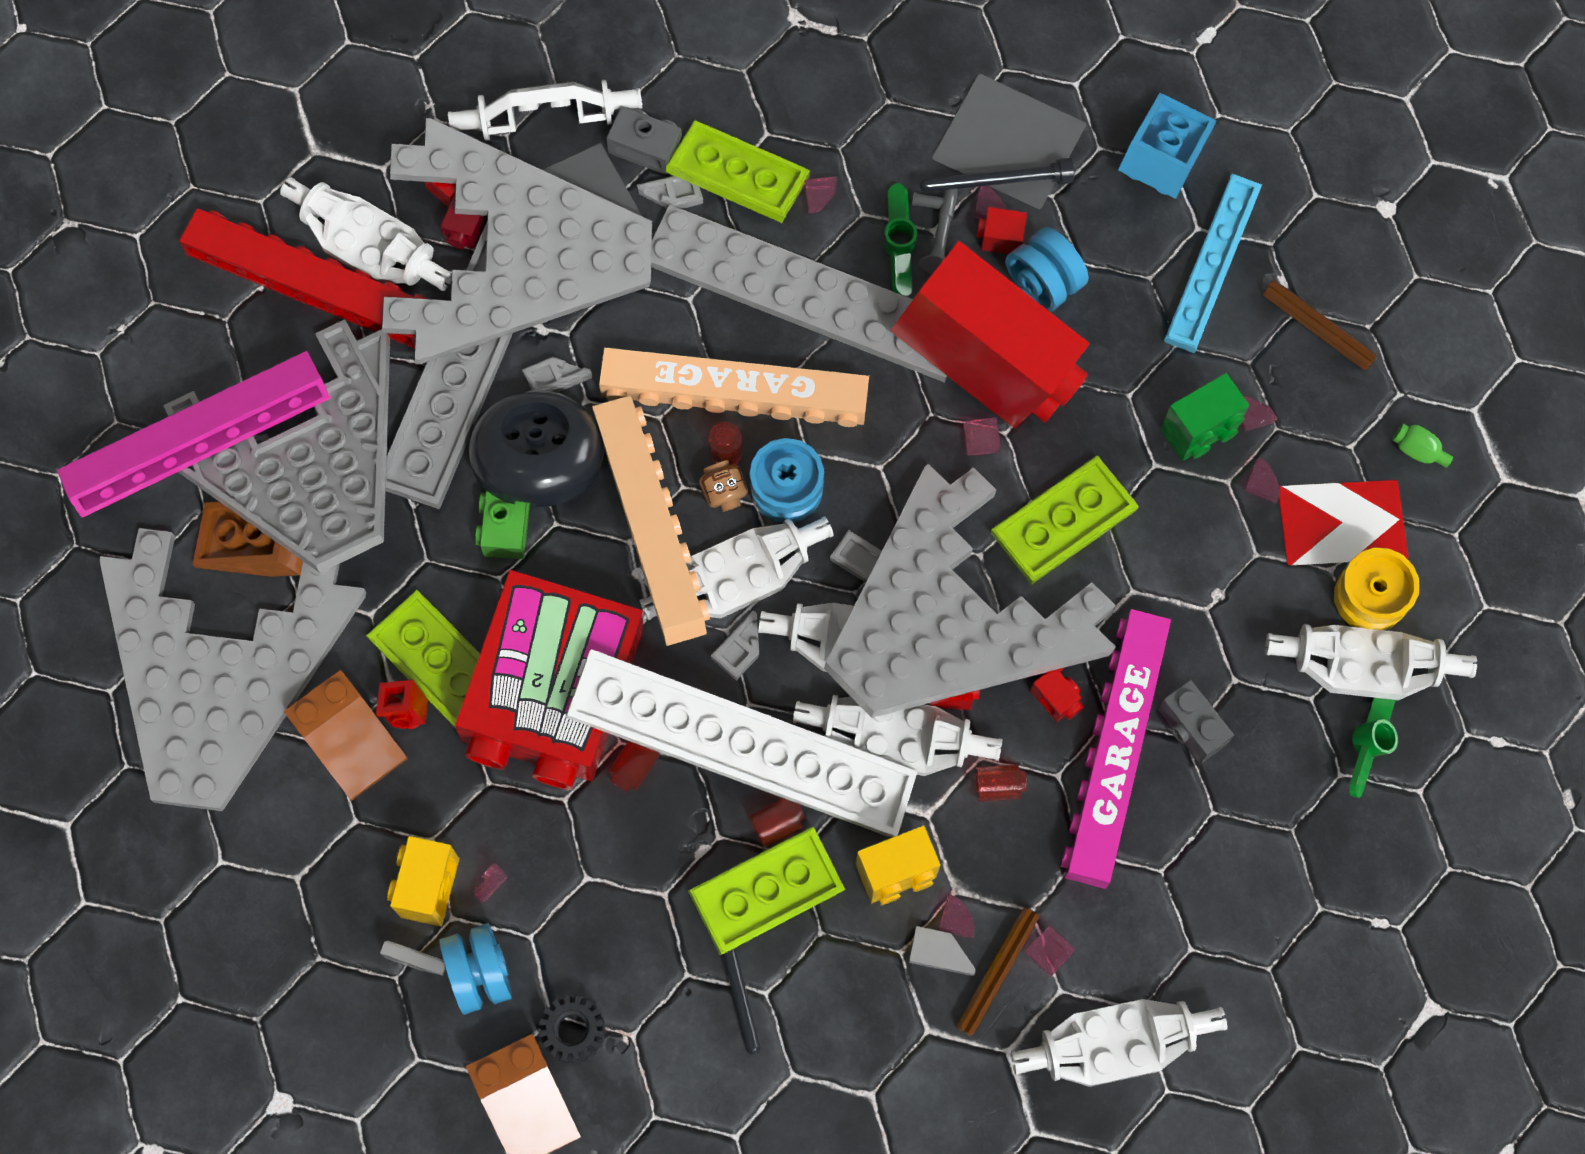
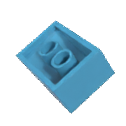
(1167, 145)

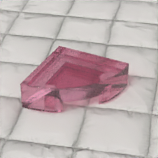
(819, 192)
(987, 198)
(1257, 415)
(1263, 481)
(494, 878)
(956, 918)

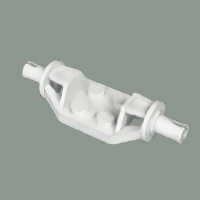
(529, 99)
(365, 236)
(749, 565)
(816, 622)
(1370, 660)
(901, 736)
(1118, 1041)

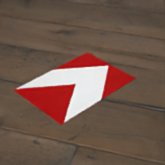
(1341, 520)

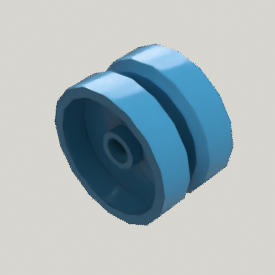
(1047, 268)
(786, 480)
(480, 967)

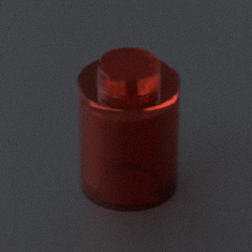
(725, 443)
(632, 766)
(1000, 783)
(777, 821)

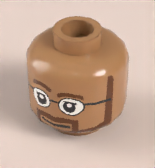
(723, 485)

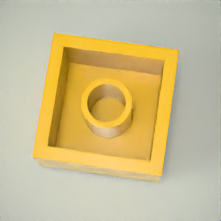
(898, 865)
(423, 881)

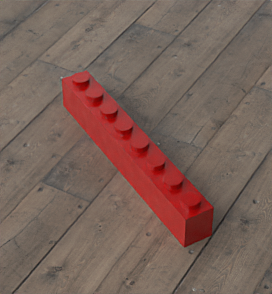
(291, 271)

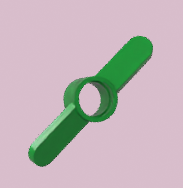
(900, 253)
(1372, 740)

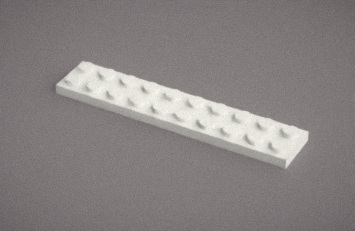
(741, 744)

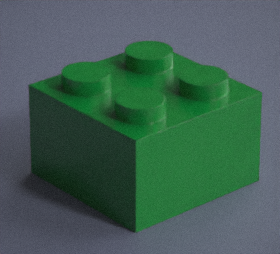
(1205, 418)

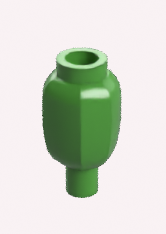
(1421, 445)

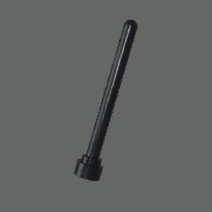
(1059, 171)
(741, 1002)

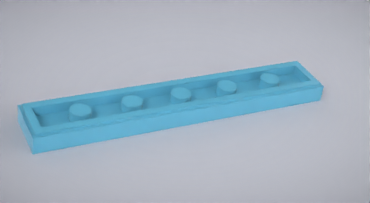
(1212, 263)

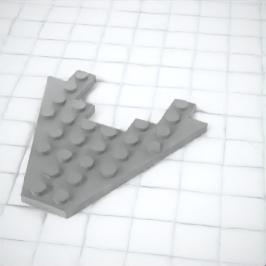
(546, 246)
(324, 479)
(928, 635)
(206, 700)

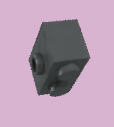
(643, 139)
(1195, 722)

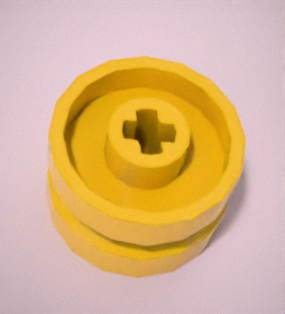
(1376, 589)

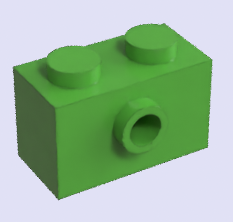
(502, 528)

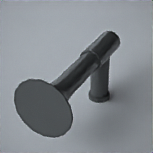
(947, 206)

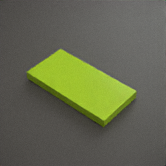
(737, 171)
(1064, 519)
(428, 652)
(766, 890)

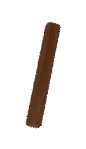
(1320, 325)
(997, 971)

